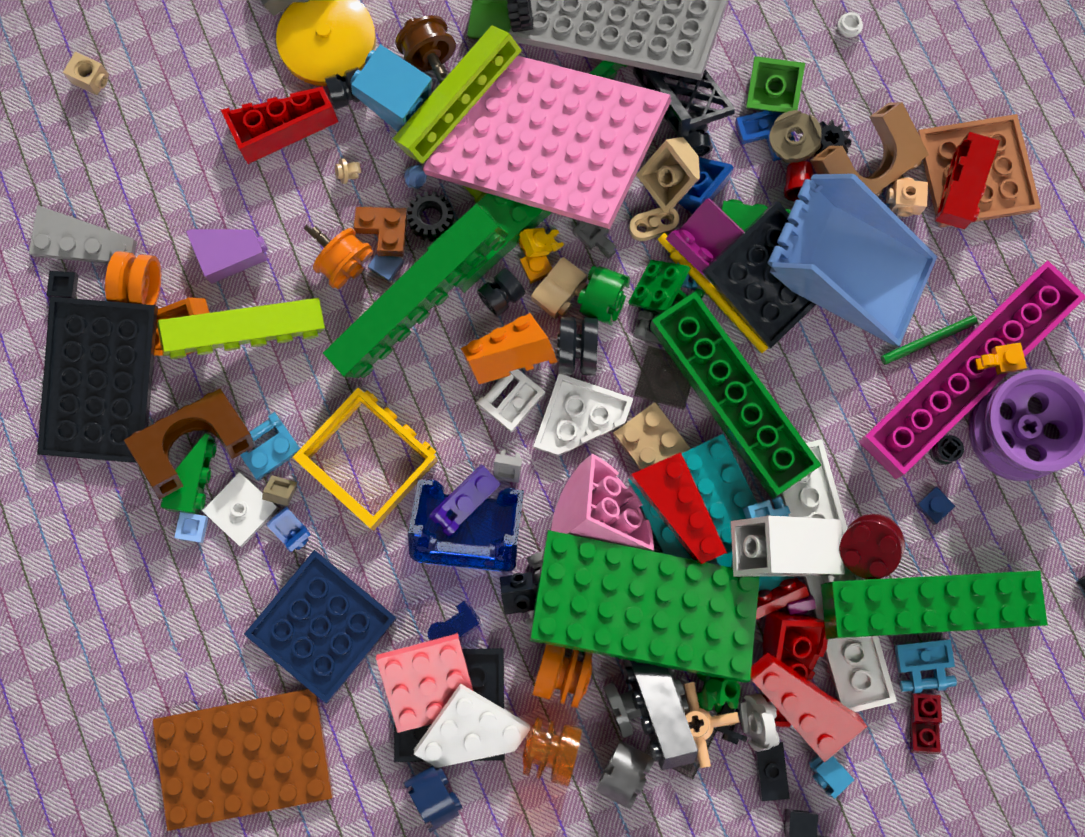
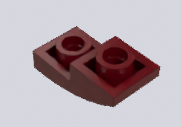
(924, 723)

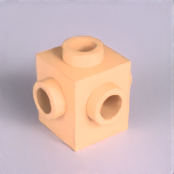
(907, 197)

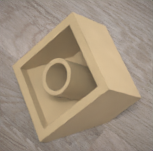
(670, 172)

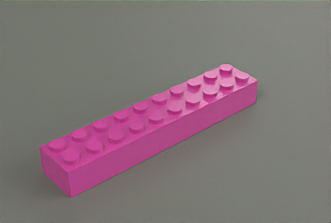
(955, 382)

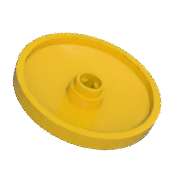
(324, 38)

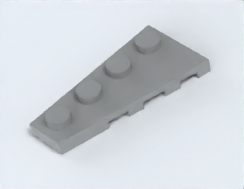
(73, 239)

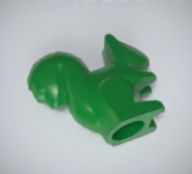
(717, 692)

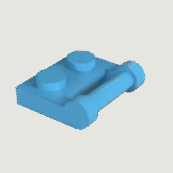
(272, 452)

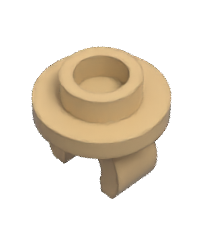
(347, 171)

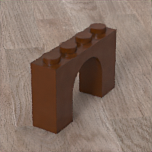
(209, 414)

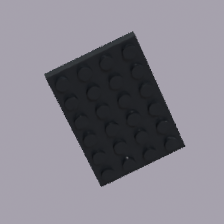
(96, 377)

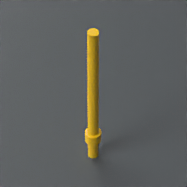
(713, 293)

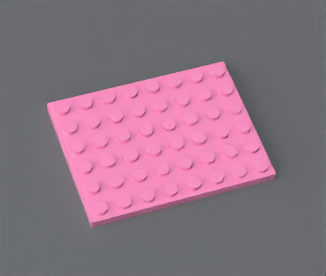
(553, 140)

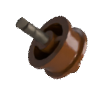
(426, 44)

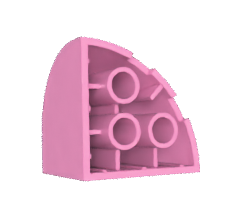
(601, 507)

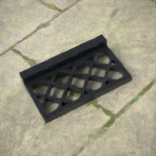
(678, 110)

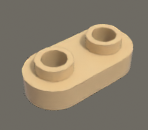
(652, 222)

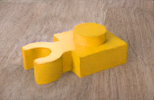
(538, 242)

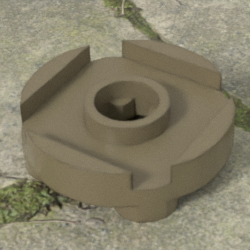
(790, 150)

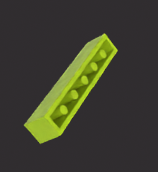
(457, 94)
(240, 327)

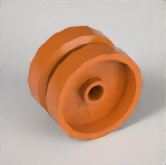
(133, 278)

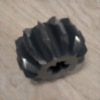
(834, 135)

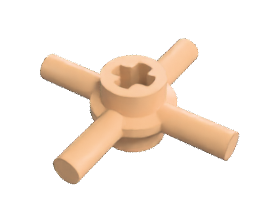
(710, 723)

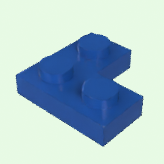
(758, 127)

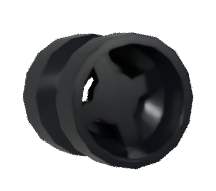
(943, 454)

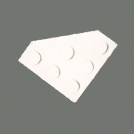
(579, 415)
(470, 730)

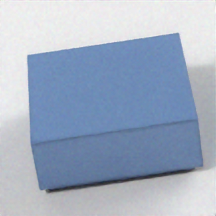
(385, 266)

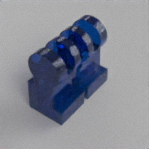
(462, 623)

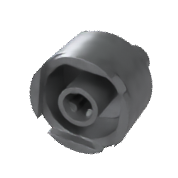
(625, 774)

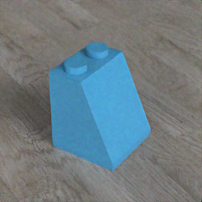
(391, 87)

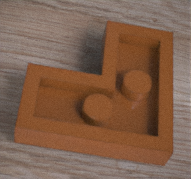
(388, 223)

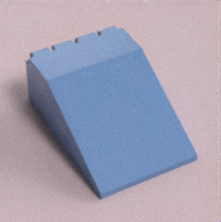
(852, 256)

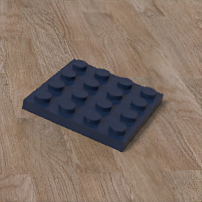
(320, 626)

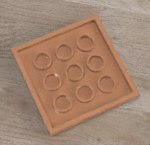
(1010, 181)

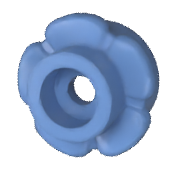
(415, 176)

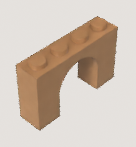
(901, 150)

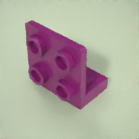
(704, 235)

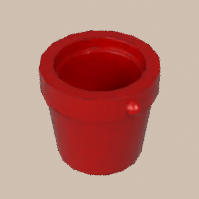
(795, 177)

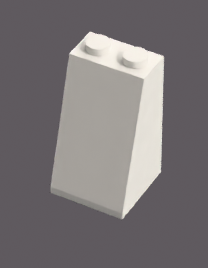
(786, 546)

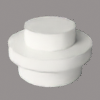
(850, 24)

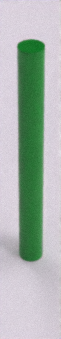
(929, 339)

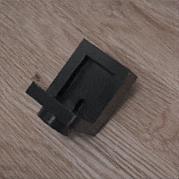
(728, 730)

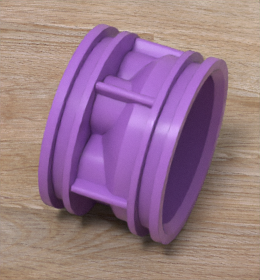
(1061, 405)

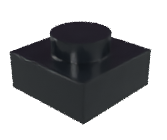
(62, 284)

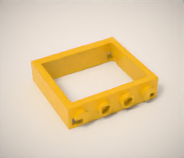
(388, 418)

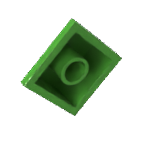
(775, 84)

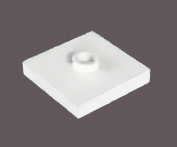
(240, 509)

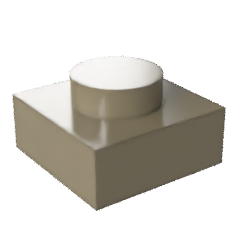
(279, 490)

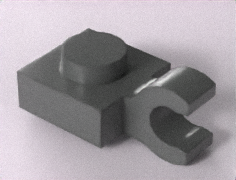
(593, 236)

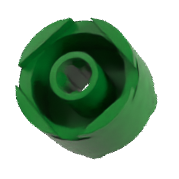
(603, 295)

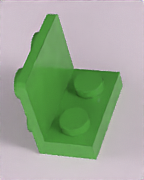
(488, 13)

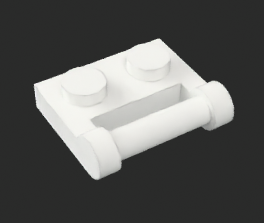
(516, 404)

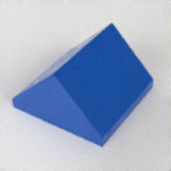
(712, 180)

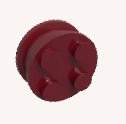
(872, 546)

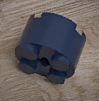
(432, 797)

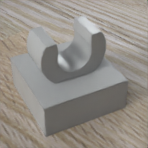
(507, 467)

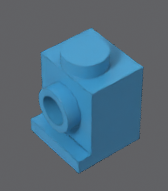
(830, 775)

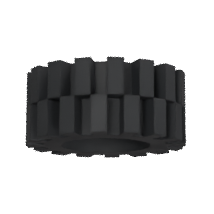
(520, 15)
(430, 201)

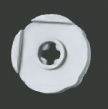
(758, 719)

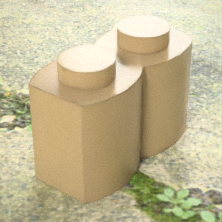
(559, 288)

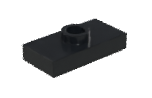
(772, 774)

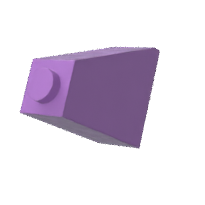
(226, 251)

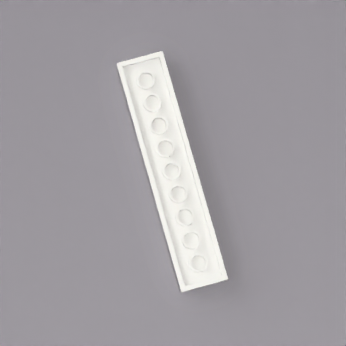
(857, 662)

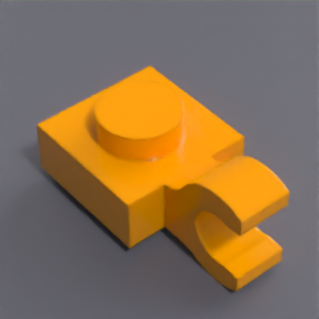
(534, 267)
(1005, 358)

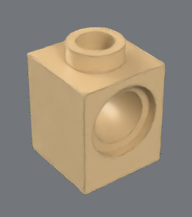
(79, 67)

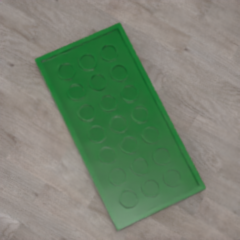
(645, 607)

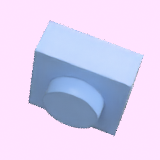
(191, 527)

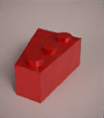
(966, 180)

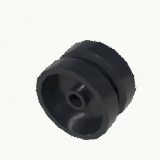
(577, 346)

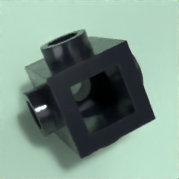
(518, 593)

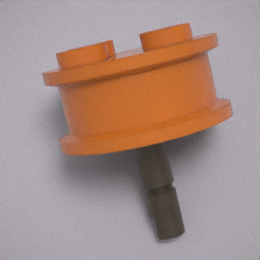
(341, 256)

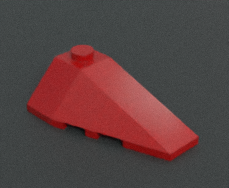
(795, 642)

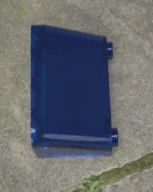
(482, 541)

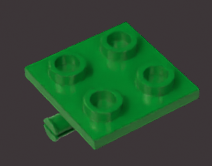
(660, 286)

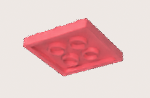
(422, 679)

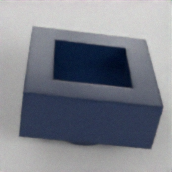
(935, 505)

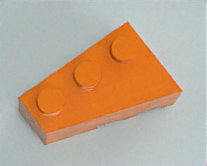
(508, 349)

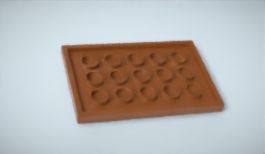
(242, 759)

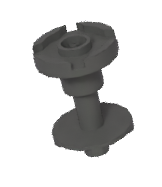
(624, 709)

